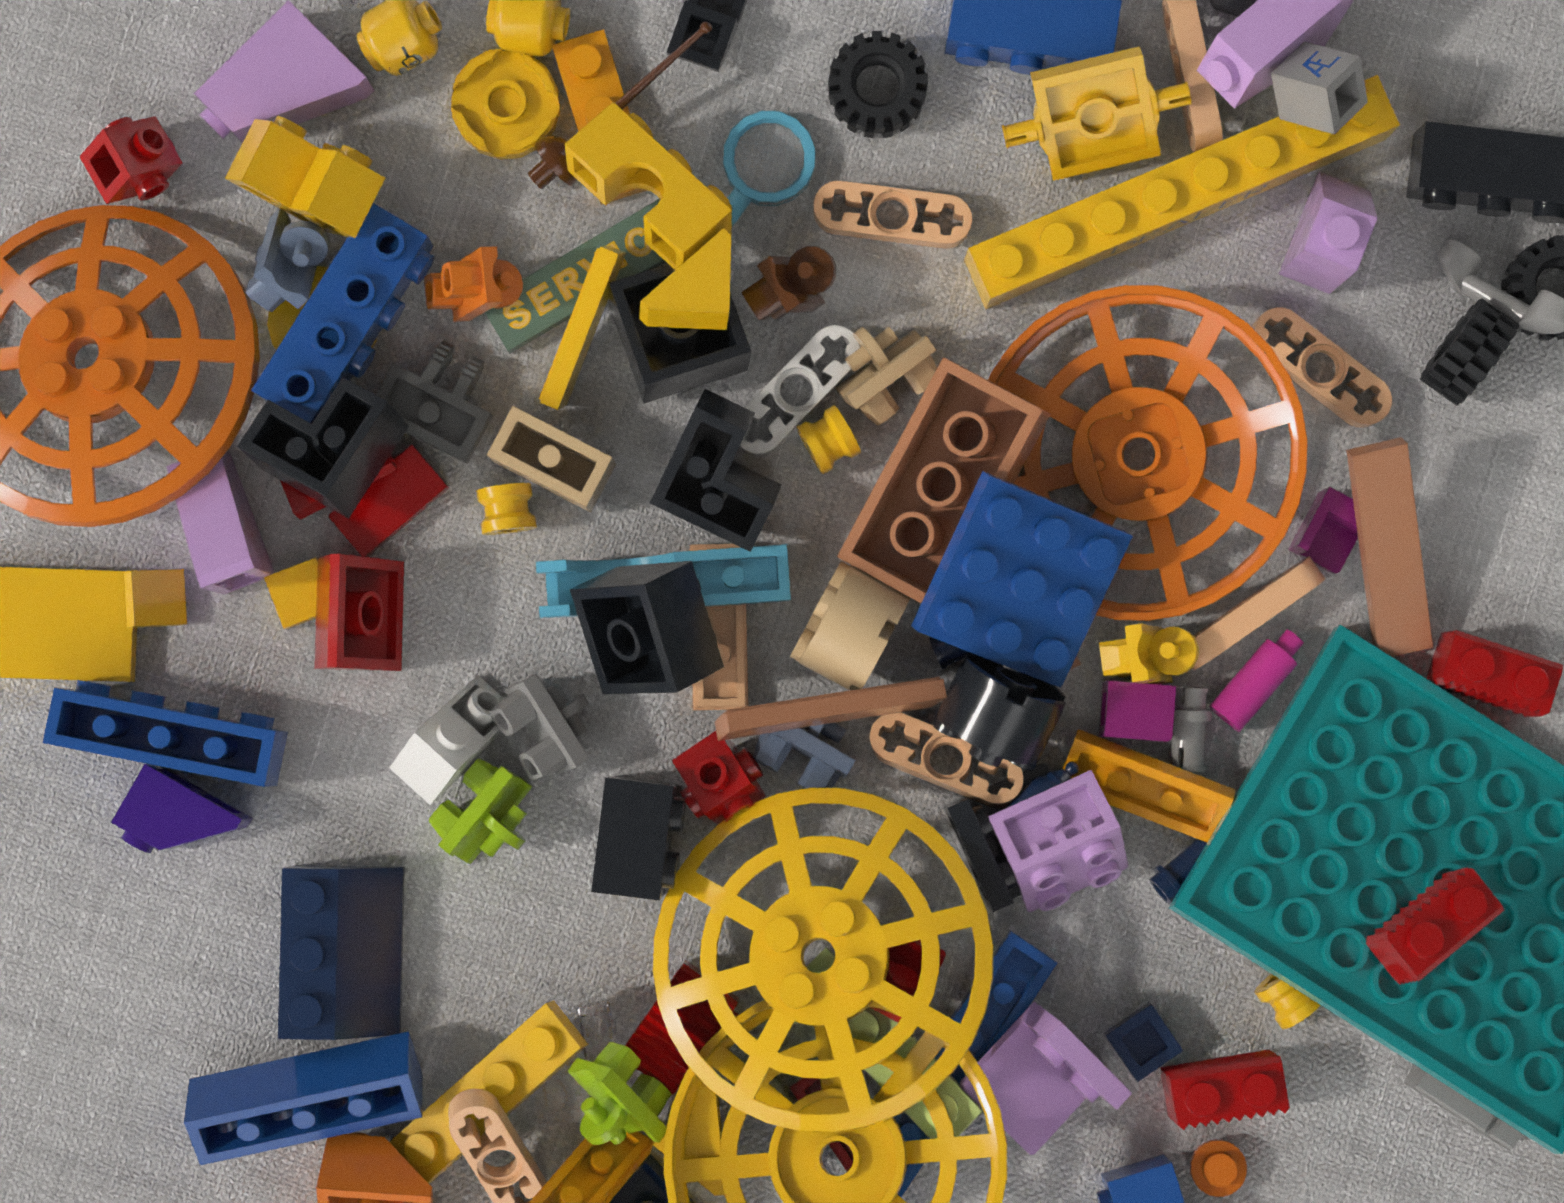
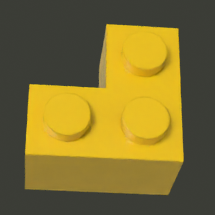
(305, 181)

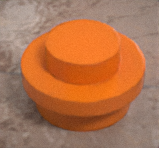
(1218, 1168)

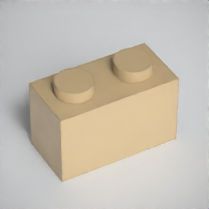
(551, 459)

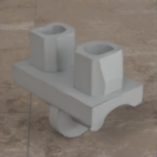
(550, 721)

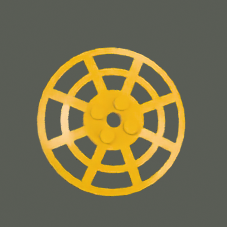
(852, 980)
(797, 1155)

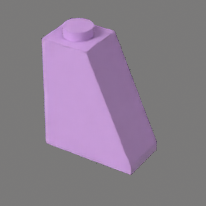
(1261, 39)
(281, 72)
(1330, 234)
(222, 531)

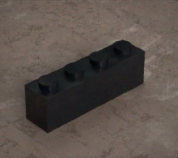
(1488, 171)

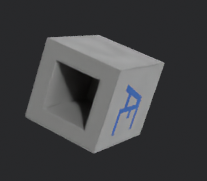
(1319, 87)

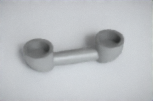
(1462, 265)

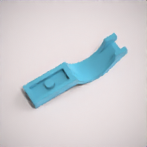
(724, 575)

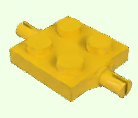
(1096, 113)

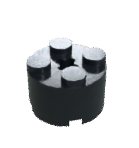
(1000, 712)

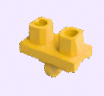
(1150, 654)

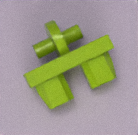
(489, 817)
(613, 1104)

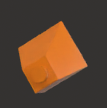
(368, 1171)

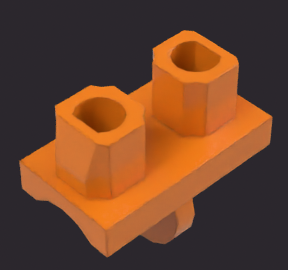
(473, 285)

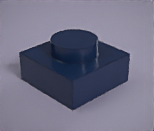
(1143, 1042)

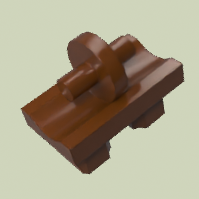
(791, 283)

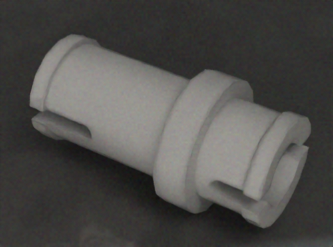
(1190, 728)

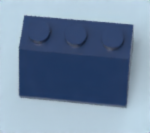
(340, 952)

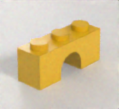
(620, 154)

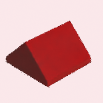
(359, 613)

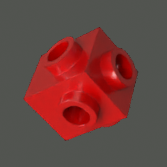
(131, 159)
(718, 778)

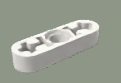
(815, 352)

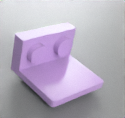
(1061, 842)
(1043, 1077)

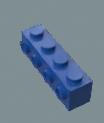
(346, 314)
(165, 736)
(304, 1098)

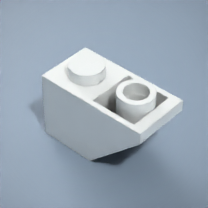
(449, 741)

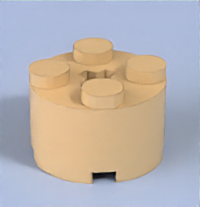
(850, 627)

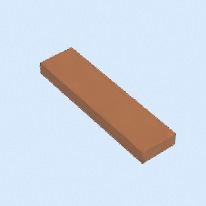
(1390, 546)
(830, 708)

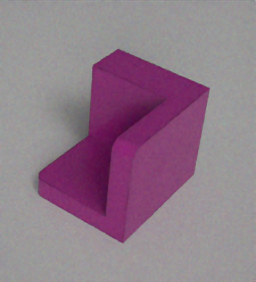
(1327, 531)
(1137, 711)

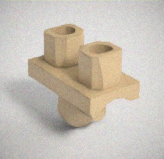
(905, 358)

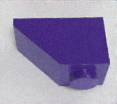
(172, 812)

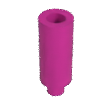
(1257, 680)

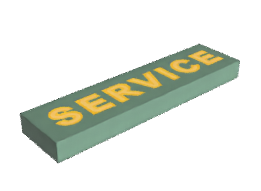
(553, 290)

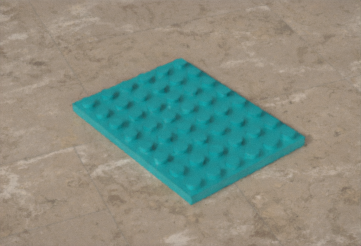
(1348, 819)

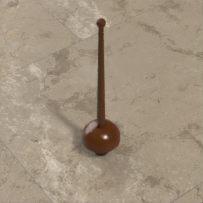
(553, 147)

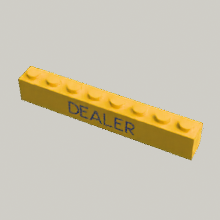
(1168, 199)

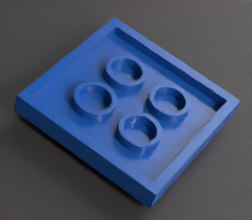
(1021, 580)

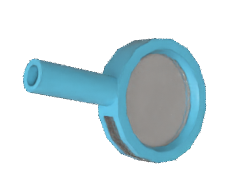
(767, 160)

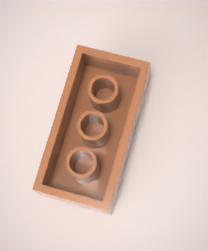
(924, 488)

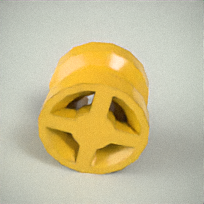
(828, 439)
(506, 508)
(1287, 1002)

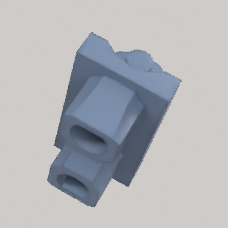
(287, 262)
(825, 764)

